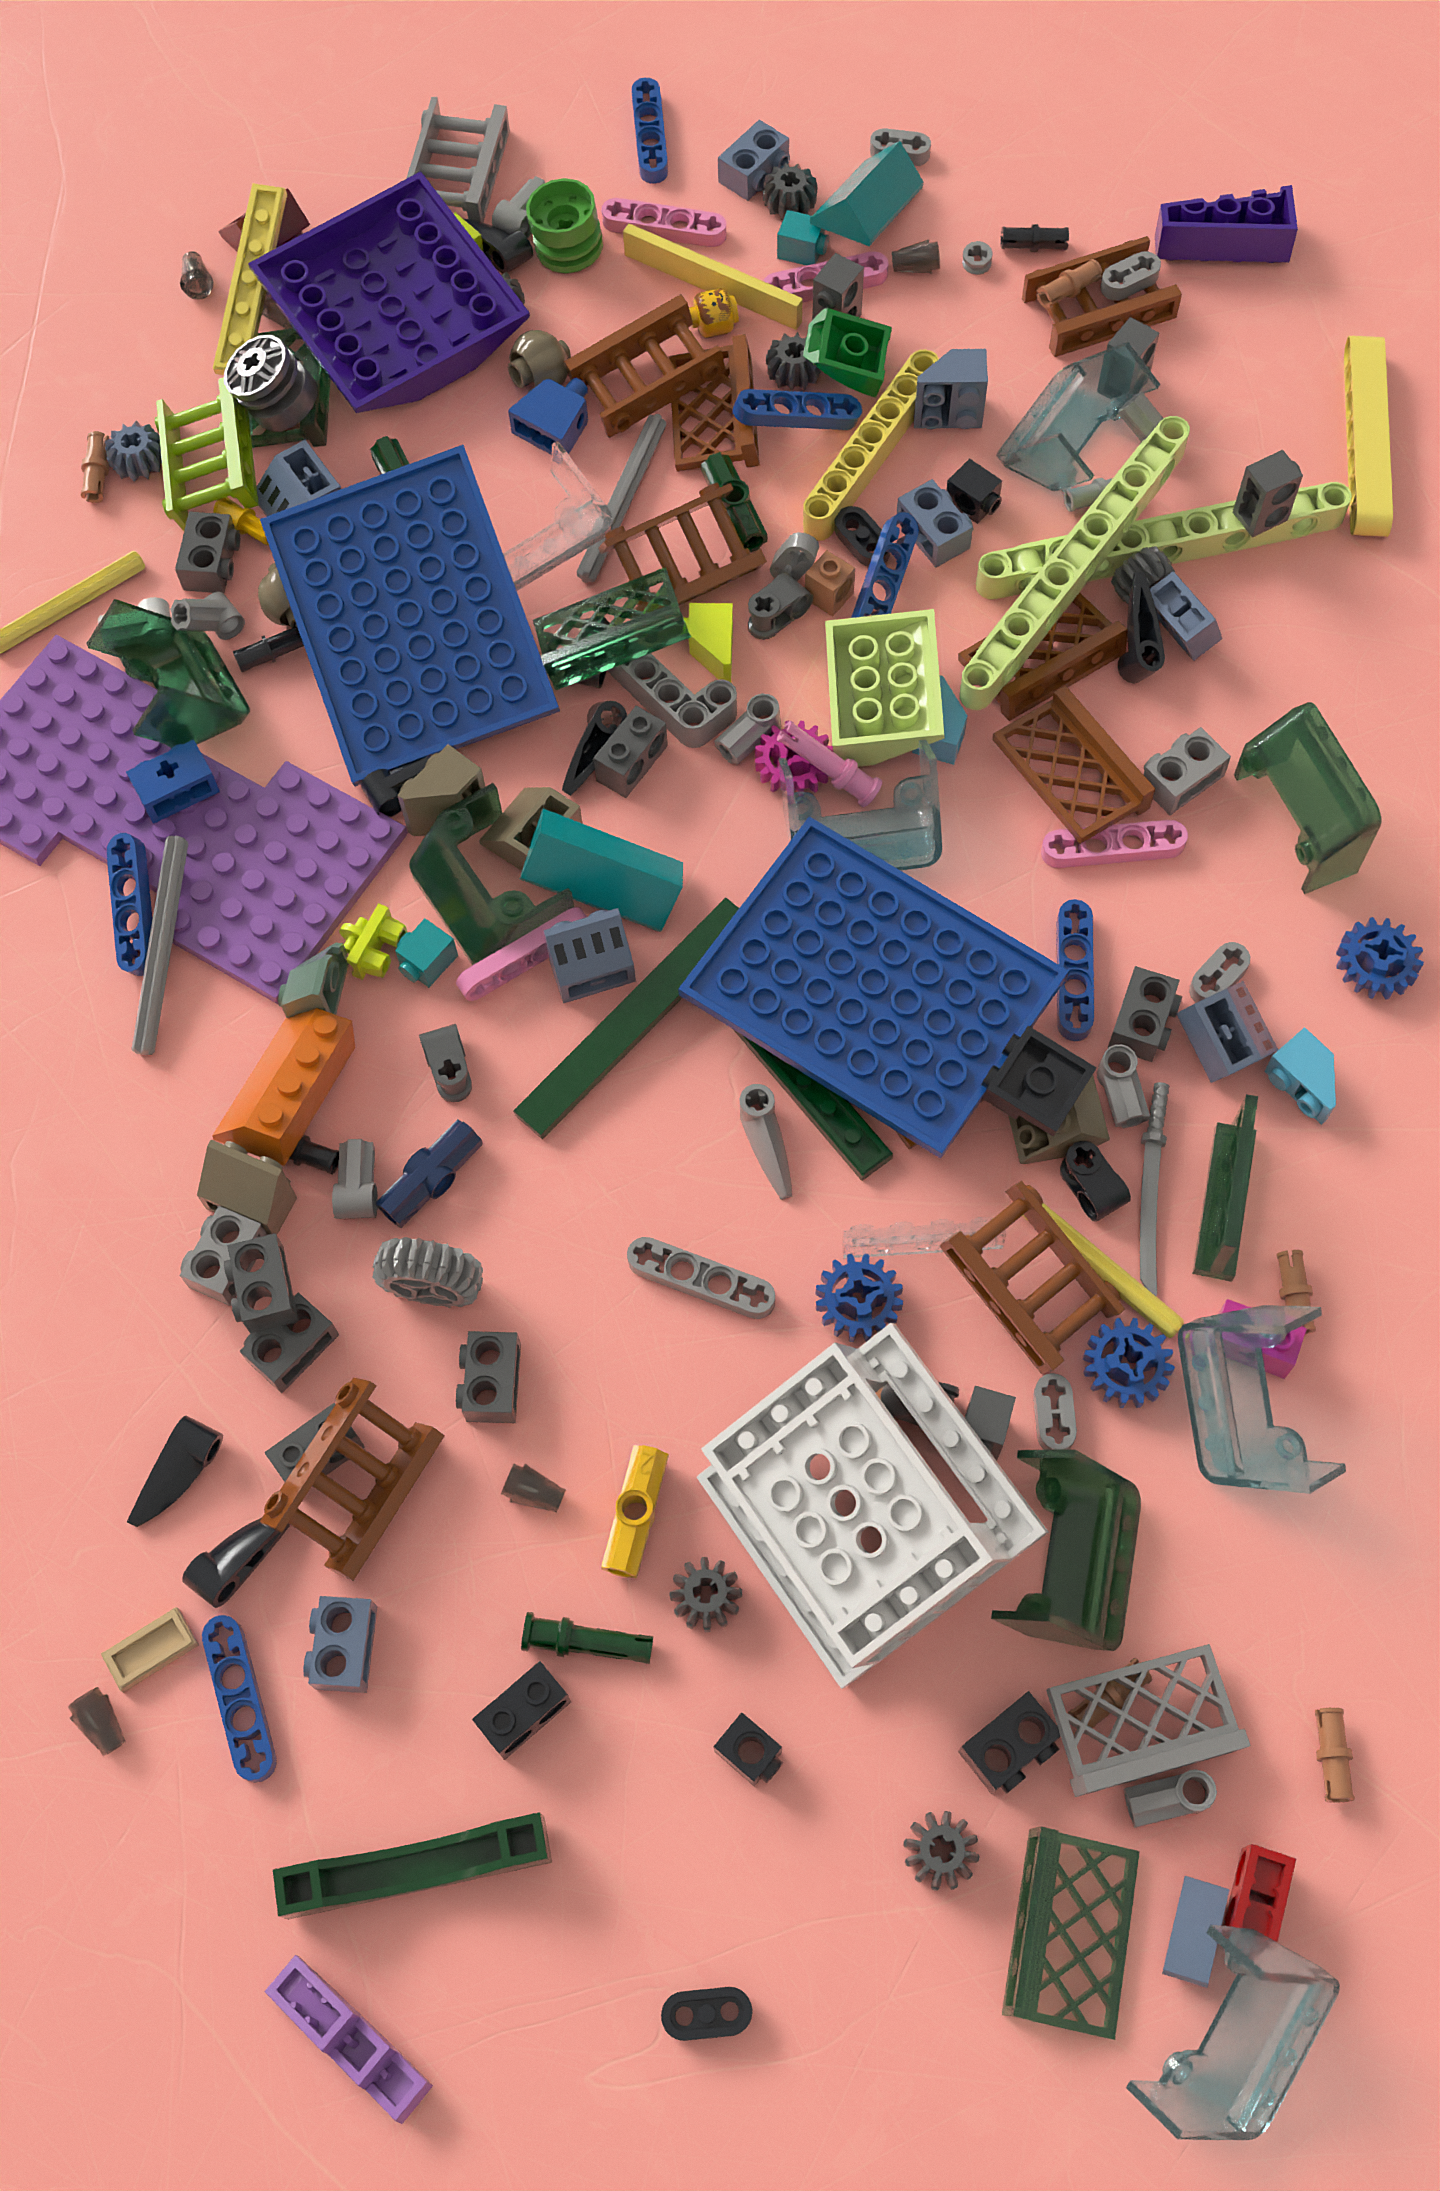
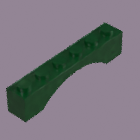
(411, 1868)

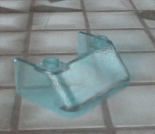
(1069, 412)
(900, 835)
(1232, 1402)
(1250, 2048)

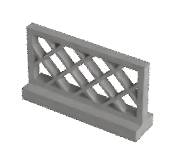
(1156, 1758)

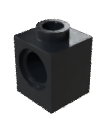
(975, 490)
(743, 1731)

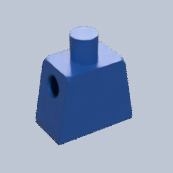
(551, 414)

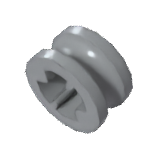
(977, 249)

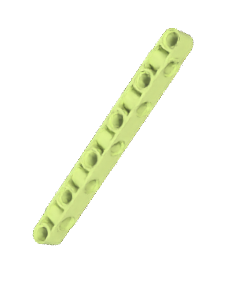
(1179, 535)
(1073, 563)

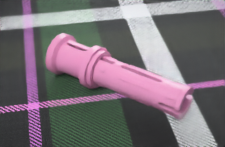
(843, 772)

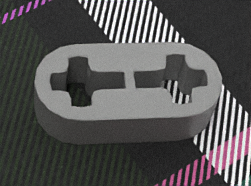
(908, 139)
(1132, 278)
(791, 560)
(1213, 969)
(1044, 1414)

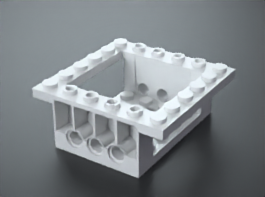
(842, 1597)

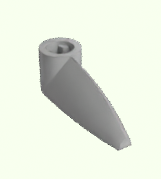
(765, 1136)

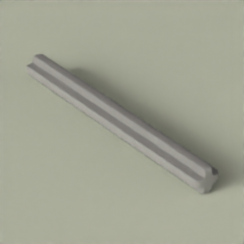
(624, 491)
(159, 946)

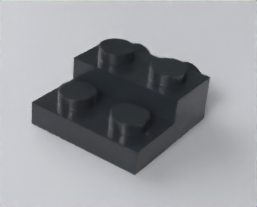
(1037, 1080)

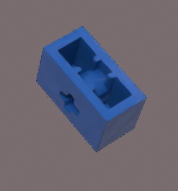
(173, 781)

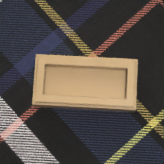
(149, 1649)

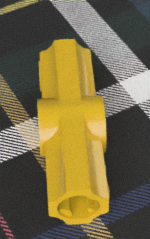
(630, 1536)

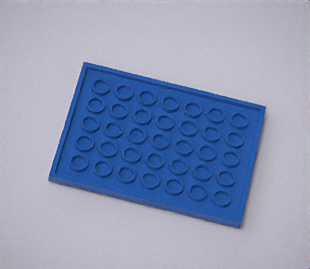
(409, 614)
(873, 985)

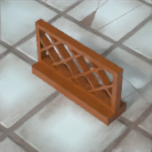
(744, 436)
(1060, 668)
(1102, 755)

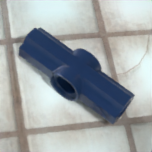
(429, 1173)

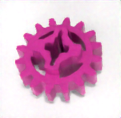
(804, 773)

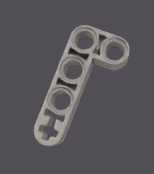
(686, 706)

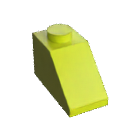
(712, 636)

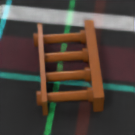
(1101, 324)
(632, 341)
(710, 574)
(992, 1283)
(392, 1479)

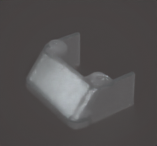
(578, 524)

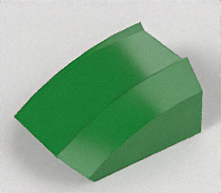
(848, 349)

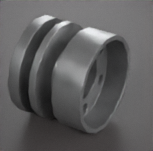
(270, 383)

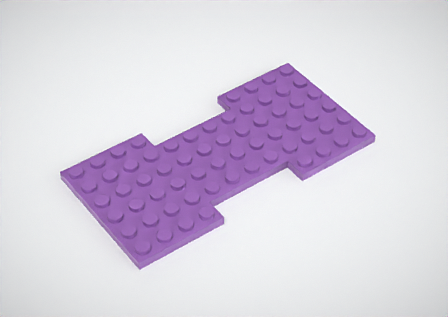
(262, 865)

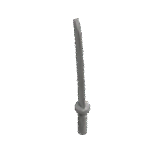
(1153, 1142)

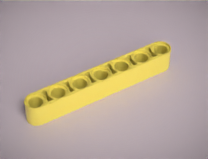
(1368, 436)
(865, 449)

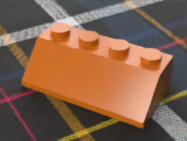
(288, 1085)

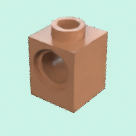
(830, 582)

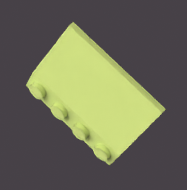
(883, 685)

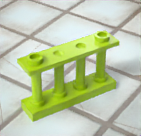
(236, 456)

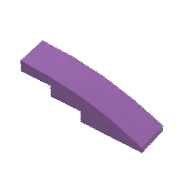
(348, 2039)

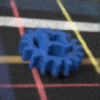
(1362, 955)
(873, 1292)
(1132, 1379)

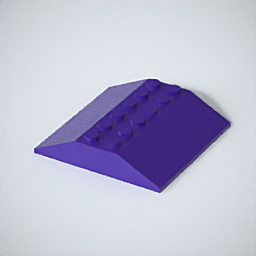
(392, 296)

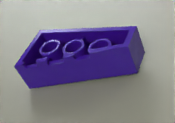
(1229, 228)

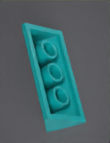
(871, 196)
(603, 870)

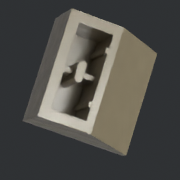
(442, 783)
(515, 828)
(1082, 1123)
(245, 1185)

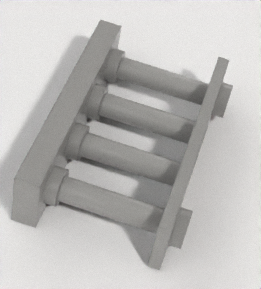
(488, 156)

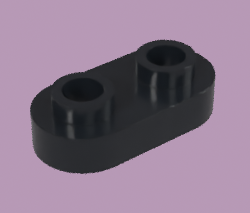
(863, 539)
(707, 2016)

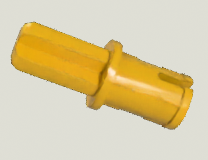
(243, 518)

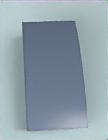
(1190, 1947)

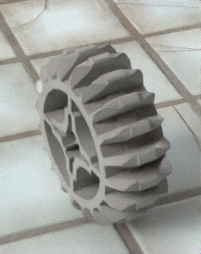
(428, 1272)

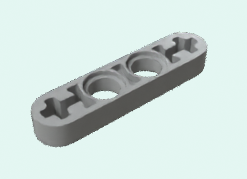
(703, 1272)

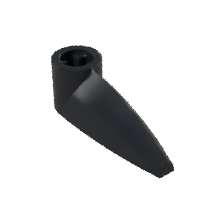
(501, 248)
(1144, 636)
(591, 742)
(178, 1465)
(225, 1568)

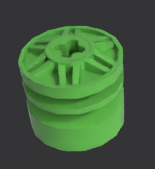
(565, 225)

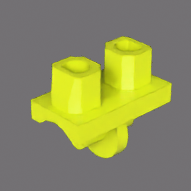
(366, 939)

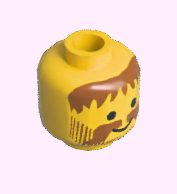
(714, 312)

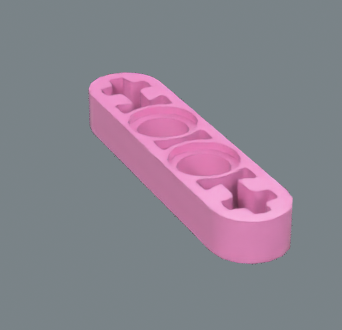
(665, 217)
(786, 278)
(1115, 849)
(511, 959)

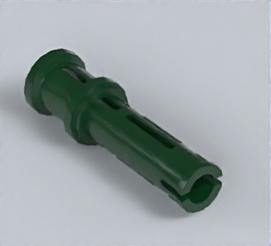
(566, 1638)

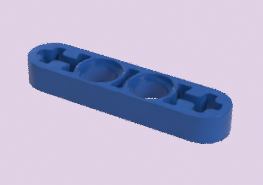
(649, 130)
(757, 408)
(880, 573)
(136, 902)
(1078, 969)
(234, 1699)

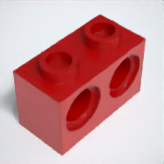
(1260, 1890)

